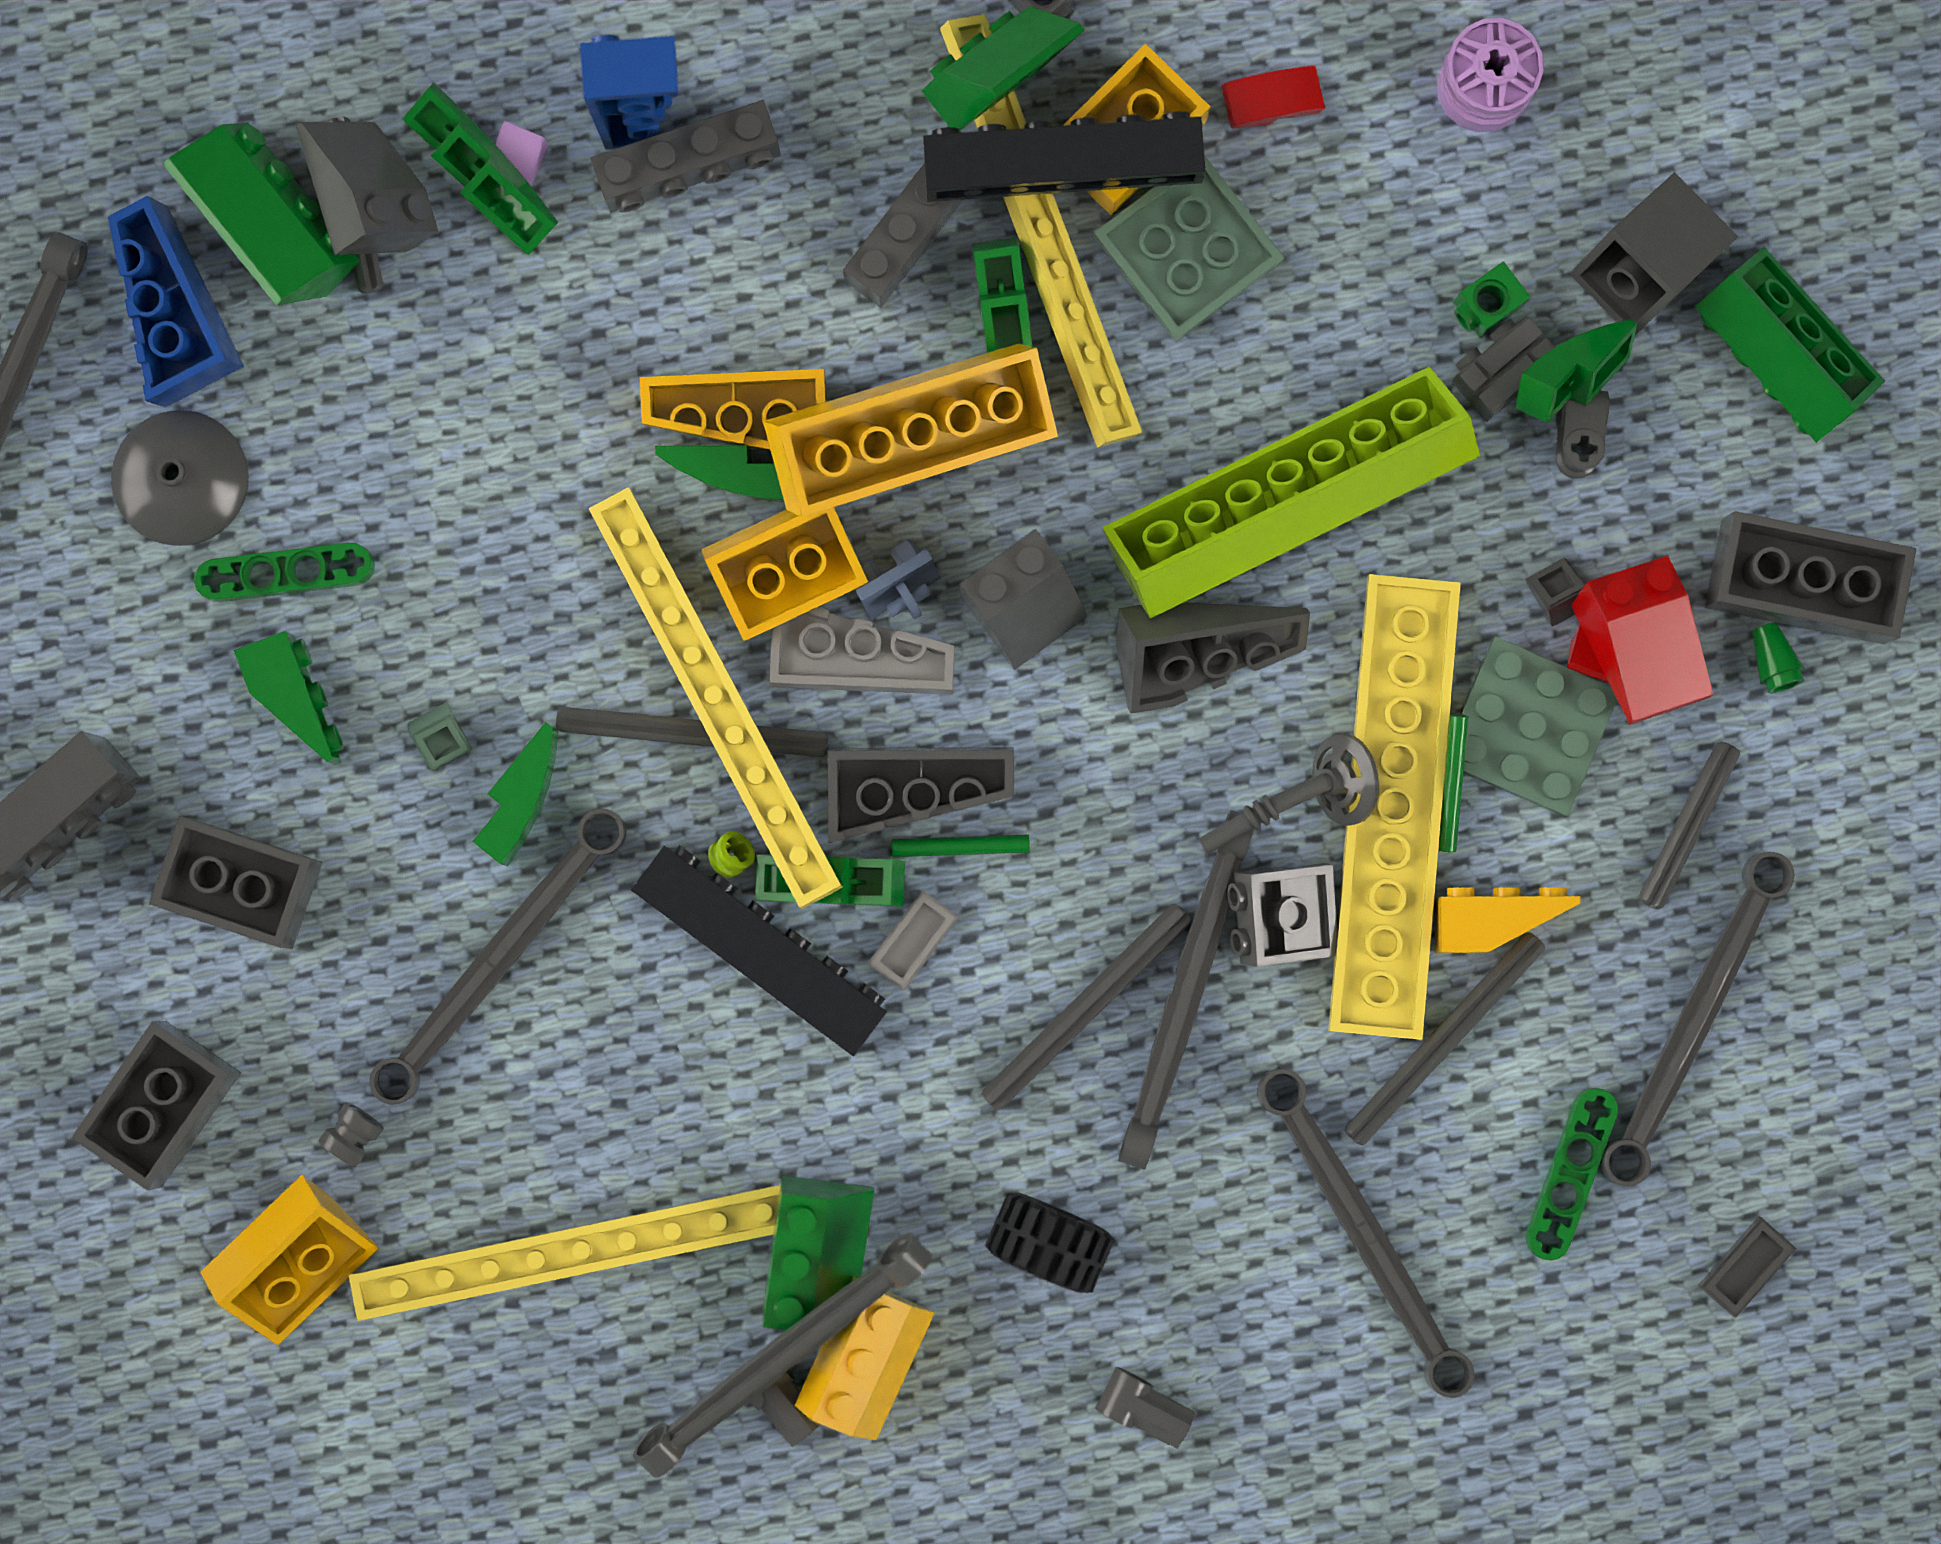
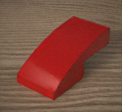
(1273, 96)

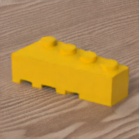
(728, 404)

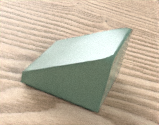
(438, 736)

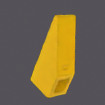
(1485, 922)

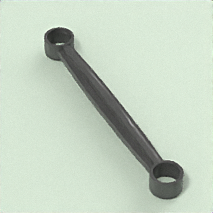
(59, 267)
(497, 957)
(1183, 1002)
(1696, 1017)
(1366, 1234)
(897, 1265)

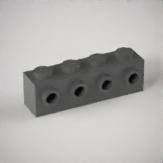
(686, 157)

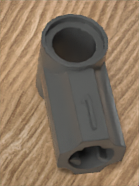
(1134, 1403)
(779, 1406)

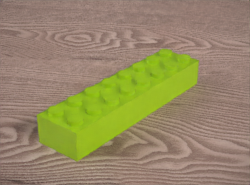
(1291, 491)

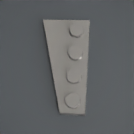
(856, 655)

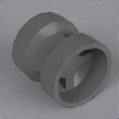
(351, 1133)

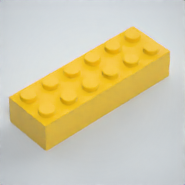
(910, 429)

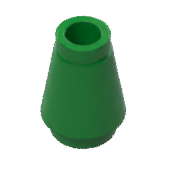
(1776, 660)

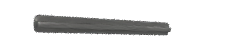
(680, 730)
(1086, 1007)
(1445, 1038)

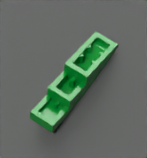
(482, 168)

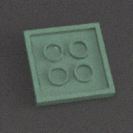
(1188, 250)
(1533, 725)

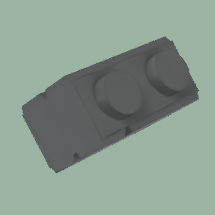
(1494, 377)

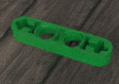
(284, 568)
(1580, 1176)

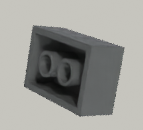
(235, 883)
(156, 1105)

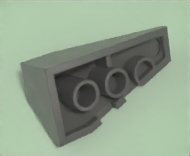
(1199, 646)

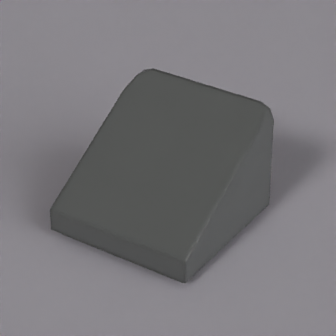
(1556, 590)

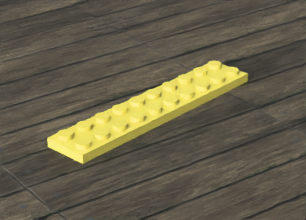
(1394, 852)

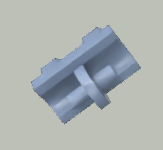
(901, 586)

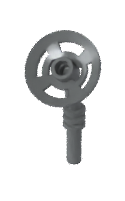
(1324, 781)

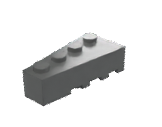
(904, 785)

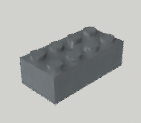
(1810, 578)
(58, 806)

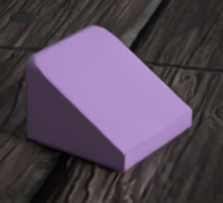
(522, 149)

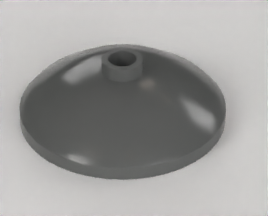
(203, 495)

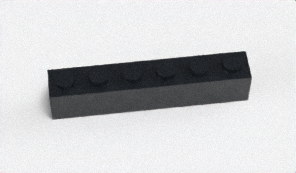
(1064, 157)
(760, 950)

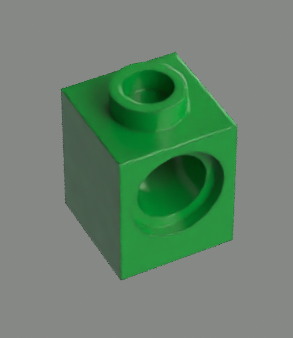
(1503, 286)

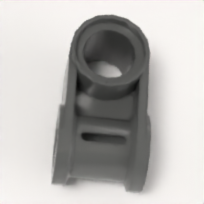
(1585, 428)

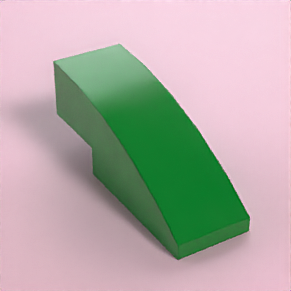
(1001, 293)
(1575, 369)
(725, 468)
(521, 797)
(863, 882)

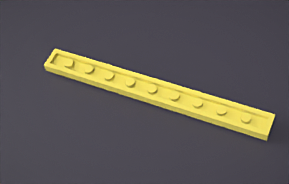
(1059, 279)
(715, 699)
(564, 1253)

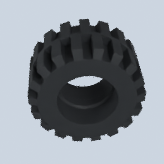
(1049, 1243)

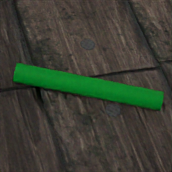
(1453, 782)
(960, 845)

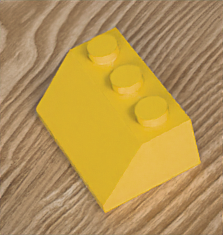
(783, 568)
(288, 1261)
(864, 1367)

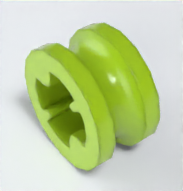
(729, 865)

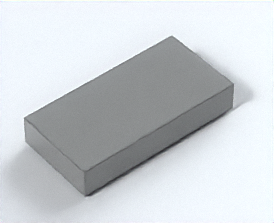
(913, 940)

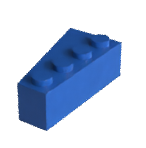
(628, 86)
(172, 313)

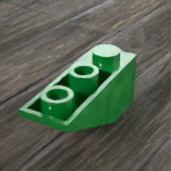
(281, 683)

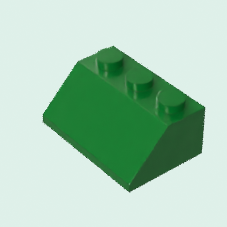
(997, 63)
(814, 1246)

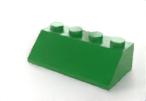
(261, 213)
(1789, 345)

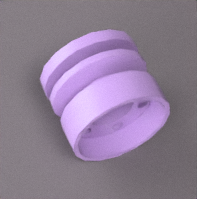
(1477, 96)

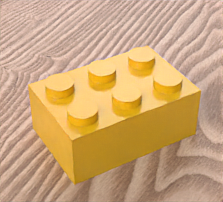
(1142, 88)

